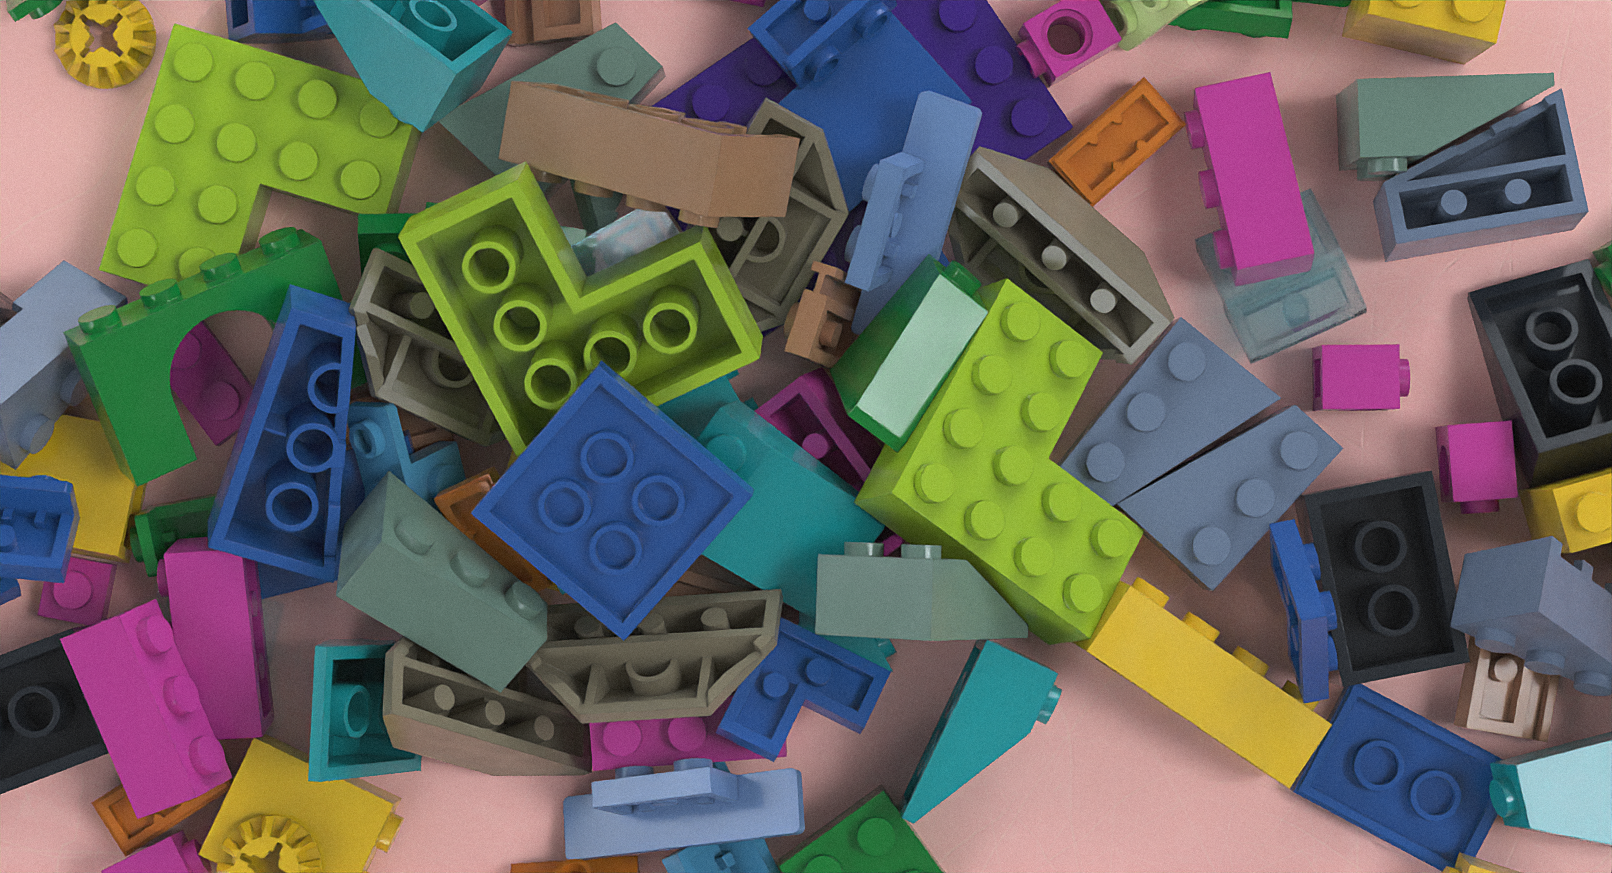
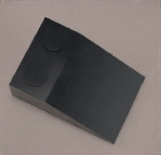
(1550, 368)

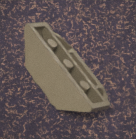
(1059, 250)
(775, 254)
(413, 355)
(671, 665)
(466, 723)

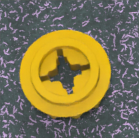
(104, 68)
(263, 835)

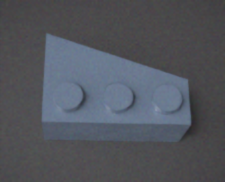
(1489, 190)
(35, 359)
(1163, 413)
(1225, 498)
(1539, 609)

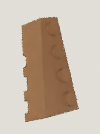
(647, 154)

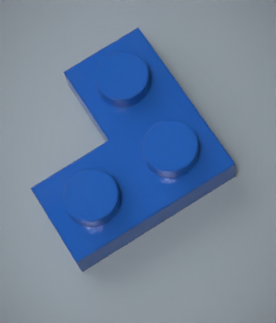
(1307, 610)
(797, 674)

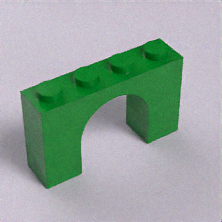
(130, 349)

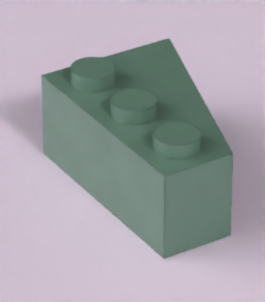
(602, 63)
(438, 586)

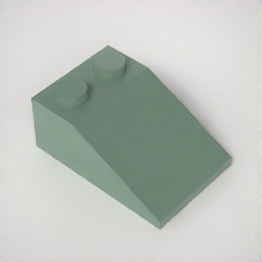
(1402, 119)
(909, 597)

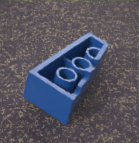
(290, 450)

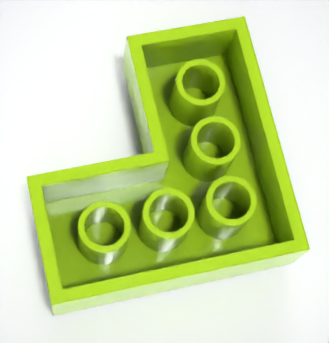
(231, 131)
(541, 325)
(984, 478)

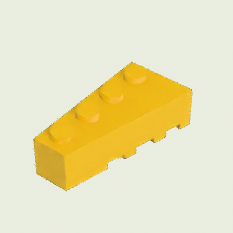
(1204, 683)

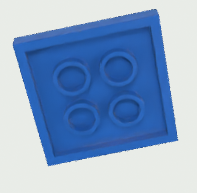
(613, 501)

